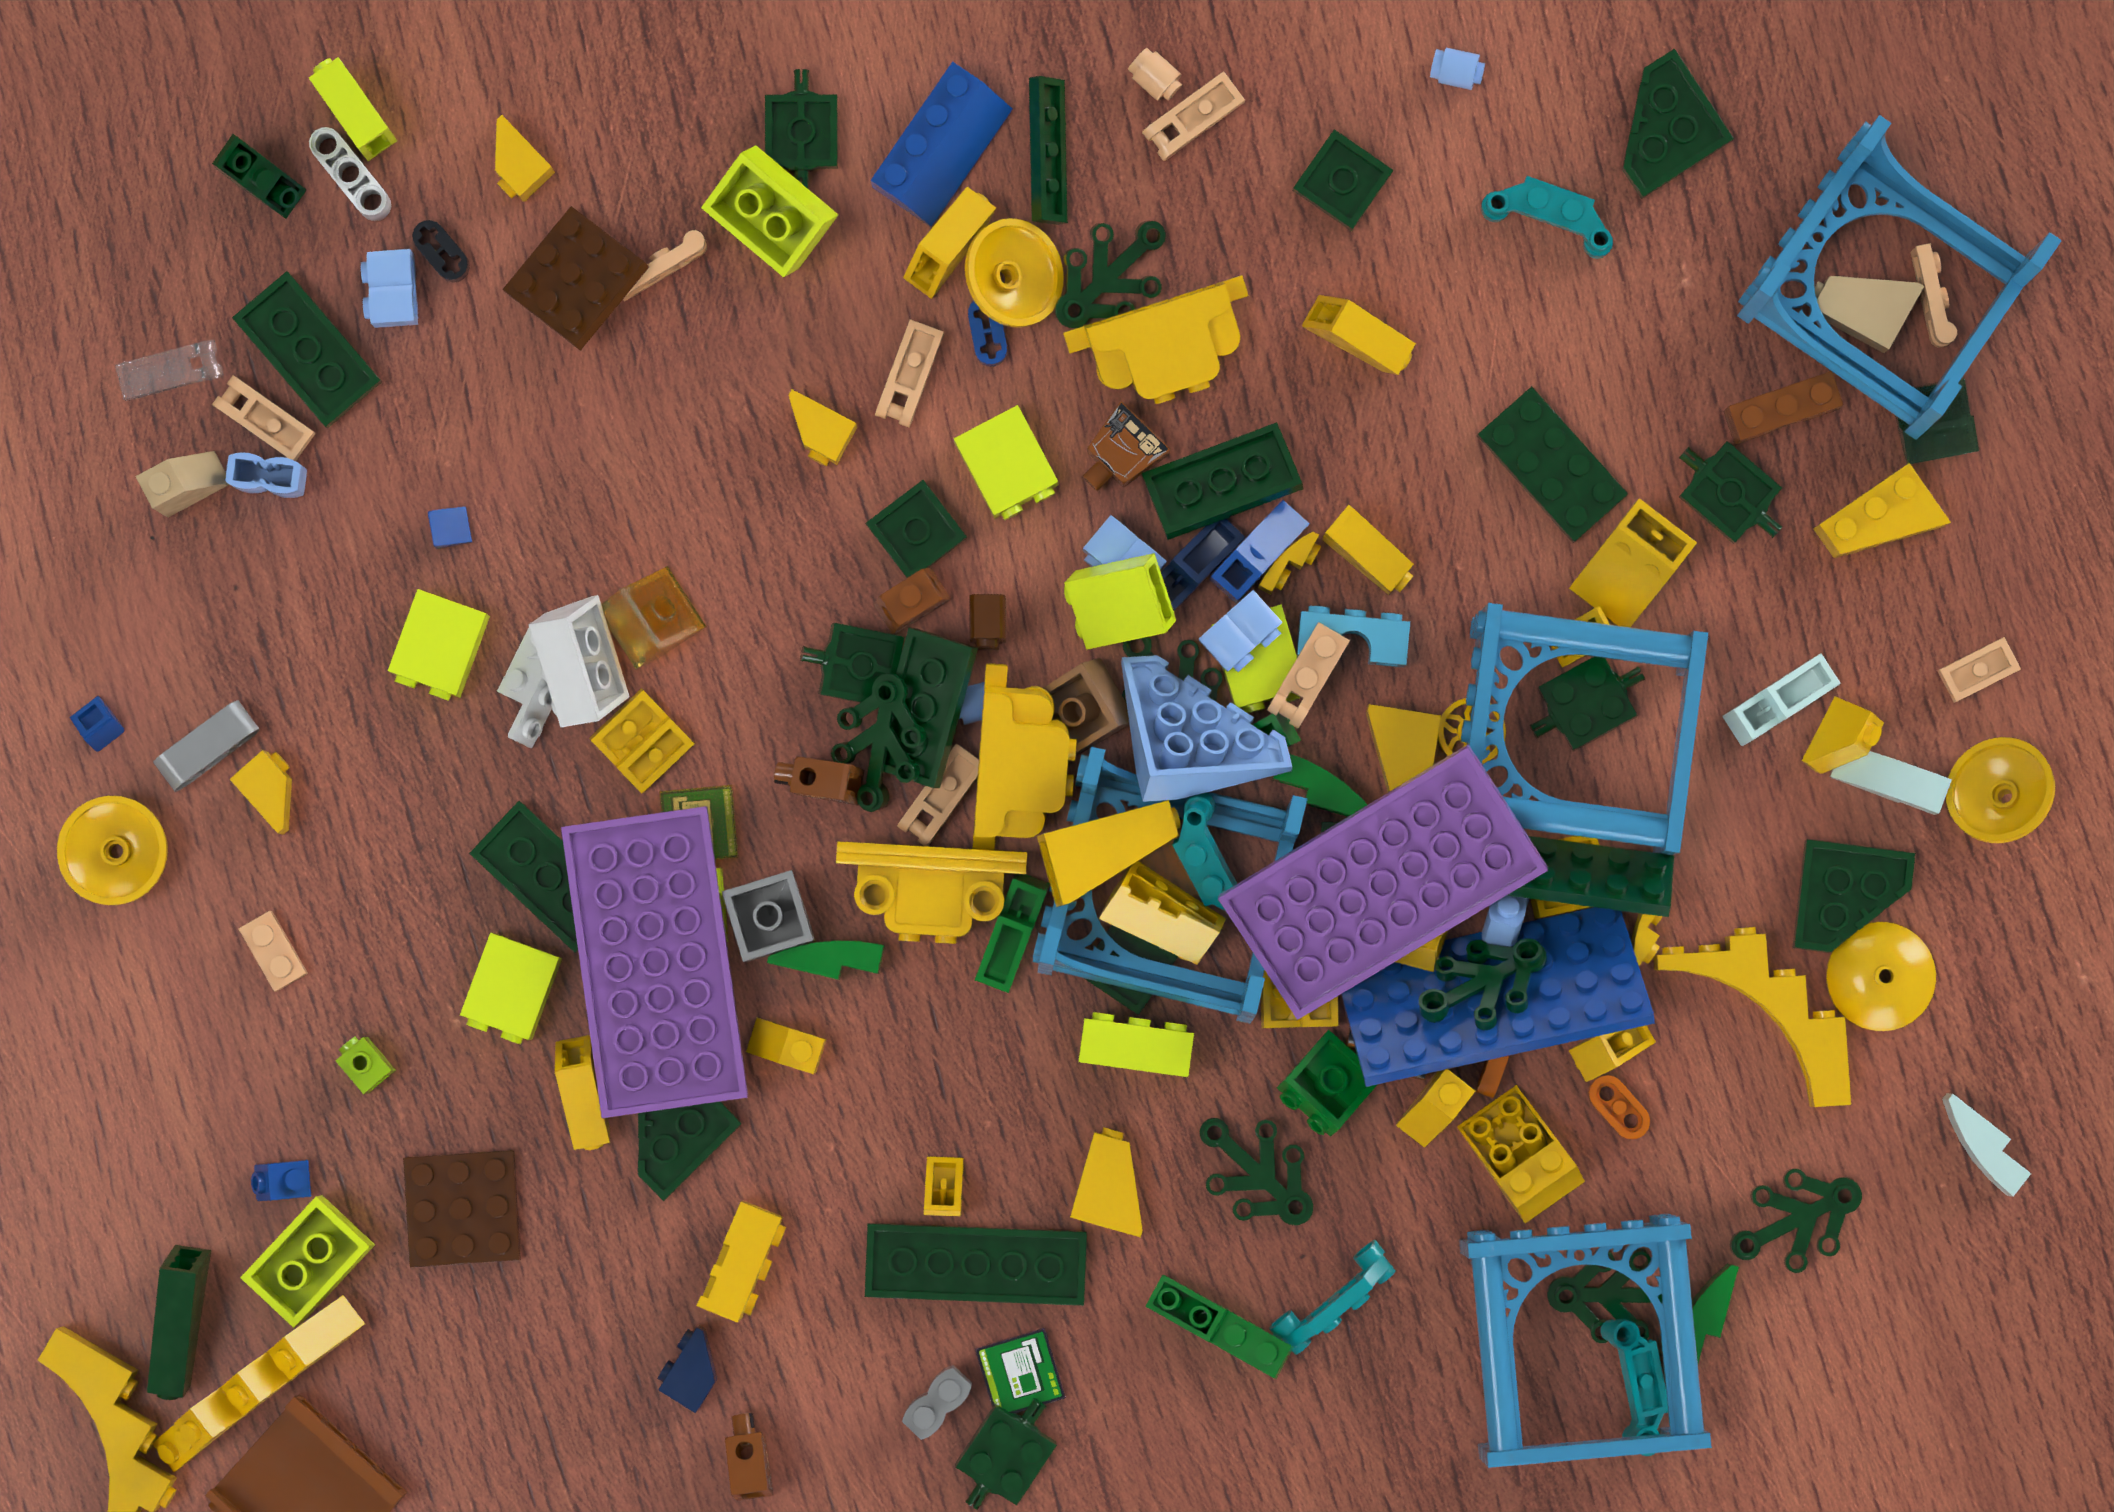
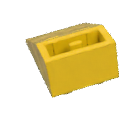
(1632, 564)
(1521, 1154)

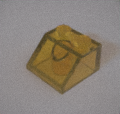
(651, 617)

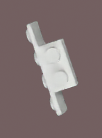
(526, 685)

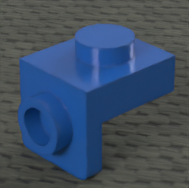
(281, 1180)

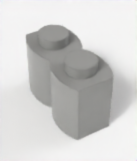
(929, 1410)

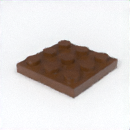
(575, 278)
(461, 1208)

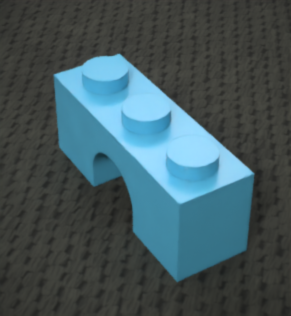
(1385, 636)

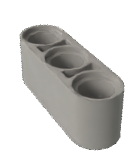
(206, 745)

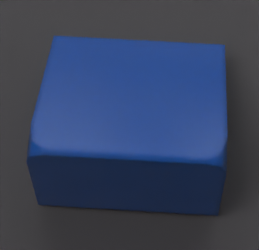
(449, 527)
(97, 724)

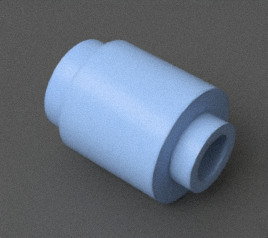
(1457, 68)

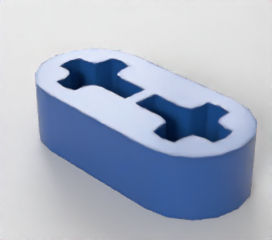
(979, 341)

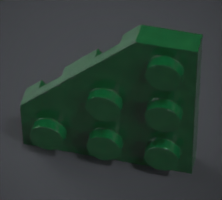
(1670, 126)
(1845, 890)
(679, 1141)

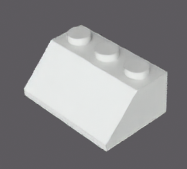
(579, 662)

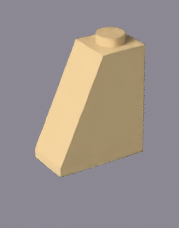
(1867, 307)
(182, 481)

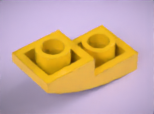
(1296, 555)
(1644, 939)

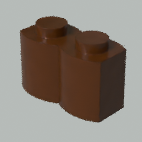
(987, 620)

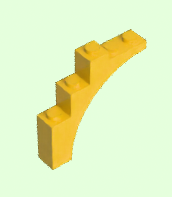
(1817, 1042)
(257, 1382)
(101, 1384)

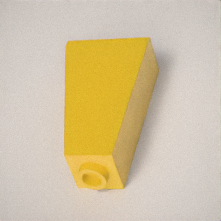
(1096, 850)

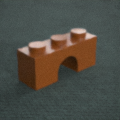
(1783, 407)

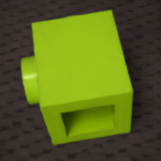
(364, 1064)

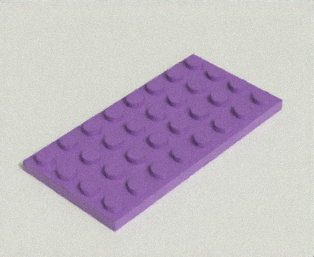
(1383, 882)
(654, 962)

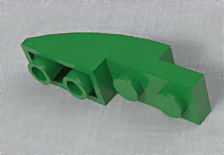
(1219, 1326)

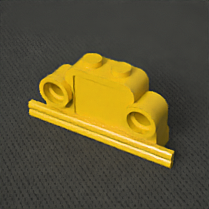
(1166, 342)
(1019, 761)
(930, 887)

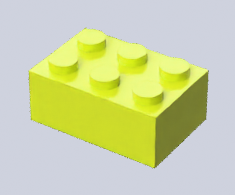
(769, 211)
(1136, 1045)
(307, 1261)

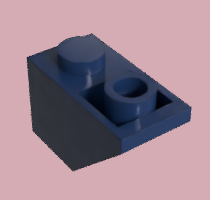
(692, 1374)

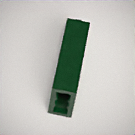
(177, 1321)

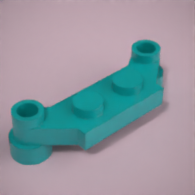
(1554, 207)
(1200, 852)
(1353, 1294)
(1641, 1376)

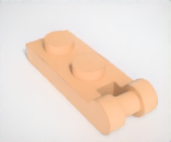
(1194, 115)
(667, 262)
(1933, 297)
(910, 372)
(265, 419)
(1309, 673)
(940, 802)

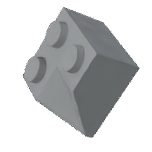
(768, 916)

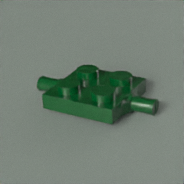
(802, 129)
(1730, 492)
(854, 661)
(1587, 702)
(1005, 1454)

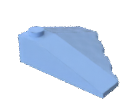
(1190, 741)

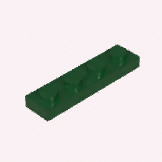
(1048, 150)

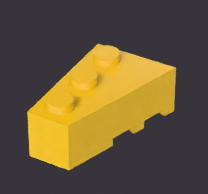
(1884, 514)
(1162, 914)
(742, 1262)

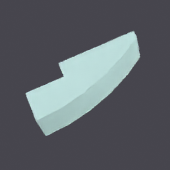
(1781, 699)
(1895, 781)
(1985, 1146)

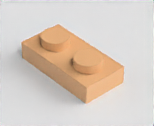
(1979, 669)
(273, 951)

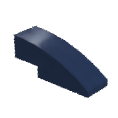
(1199, 560)

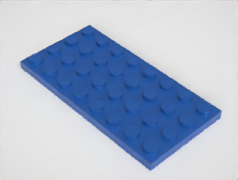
(1580, 993)

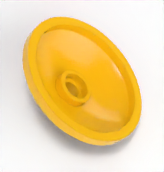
(1030, 270)
(1988, 774)
(87, 844)
(1855, 980)

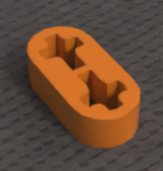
(1491, 1076)

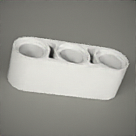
(338, 161)

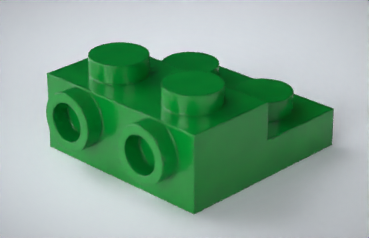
(1326, 1085)

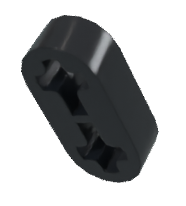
(434, 256)

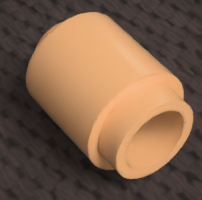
(1155, 75)

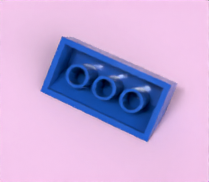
(941, 145)

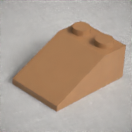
(1088, 704)

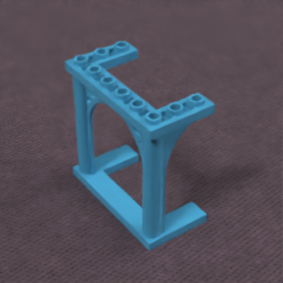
(1873, 167)
(1501, 628)
(1057, 952)
(1489, 1260)

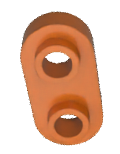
(1618, 1107)

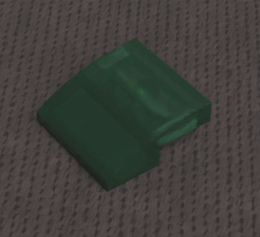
(1947, 437)

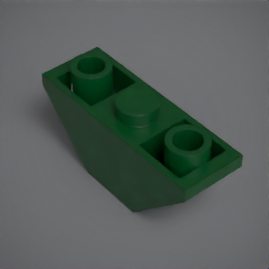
(258, 176)

